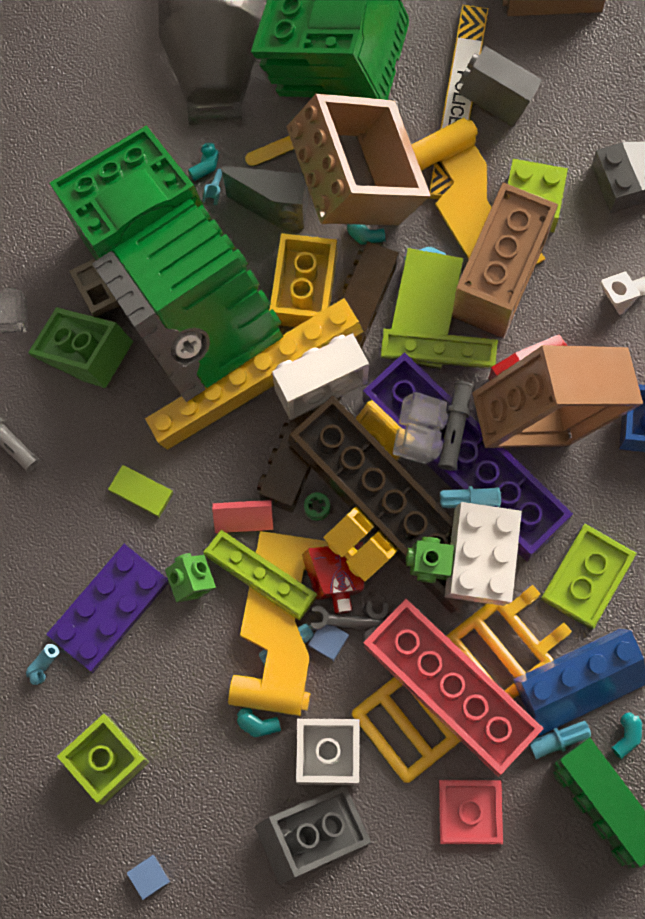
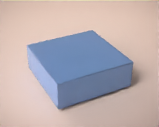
(328, 641)
(148, 877)

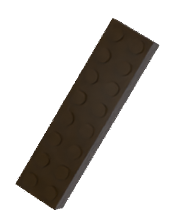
(374, 482)

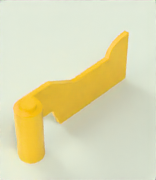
(465, 202)
(276, 631)

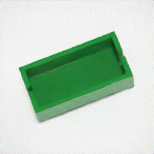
(606, 800)

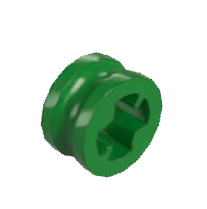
(321, 498)

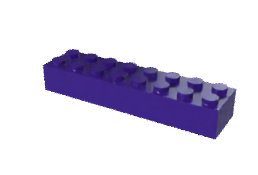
(476, 465)

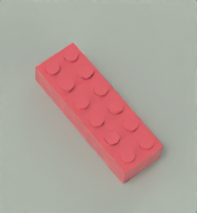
(452, 687)

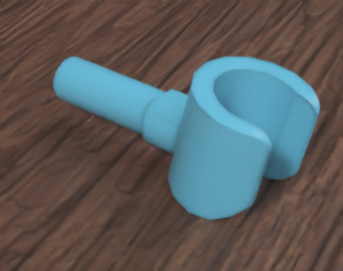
(213, 190)

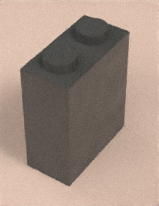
(498, 85)

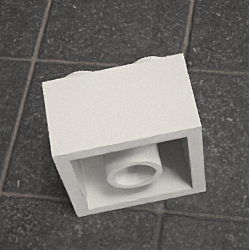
(327, 752)

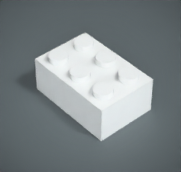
(320, 374)
(483, 553)

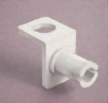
(623, 290)

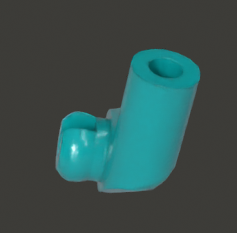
(632, 735)

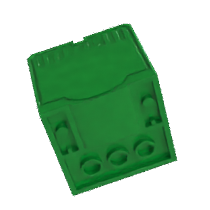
(331, 46)
(122, 191)

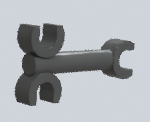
(370, 622)

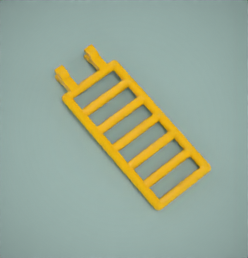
(476, 622)

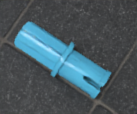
(486, 497)
(560, 739)

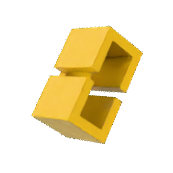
(371, 555)

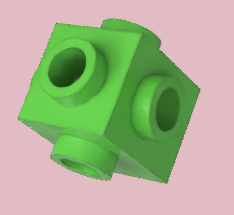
(439, 554)
(190, 577)

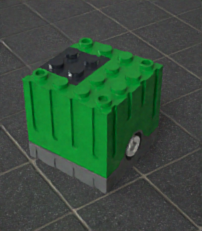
(190, 298)

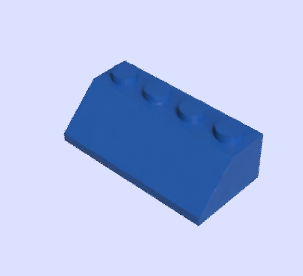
(582, 680)

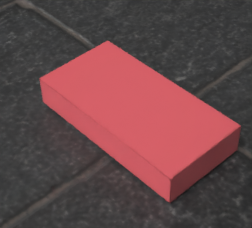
(243, 516)

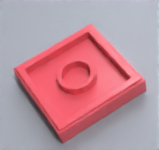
(470, 812)

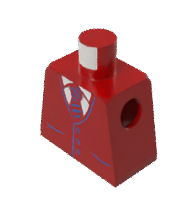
(332, 577)

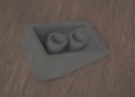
(621, 174)
(270, 194)
(312, 834)

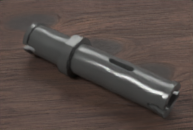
(457, 412)

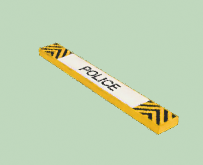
(468, 41)

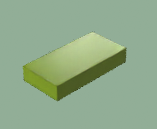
(141, 491)

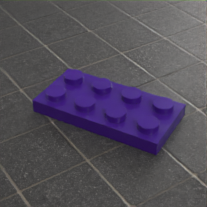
(108, 608)

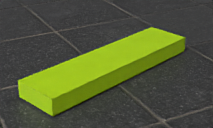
(439, 348)
(260, 574)

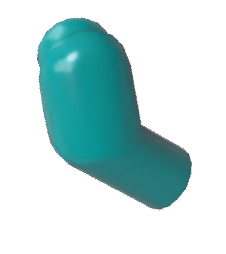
(208, 162)
(363, 234)
(256, 727)

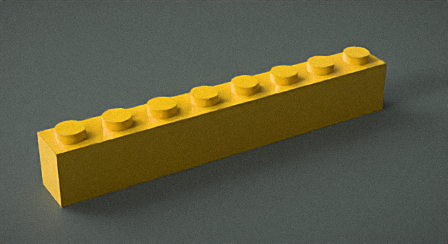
(183, 418)

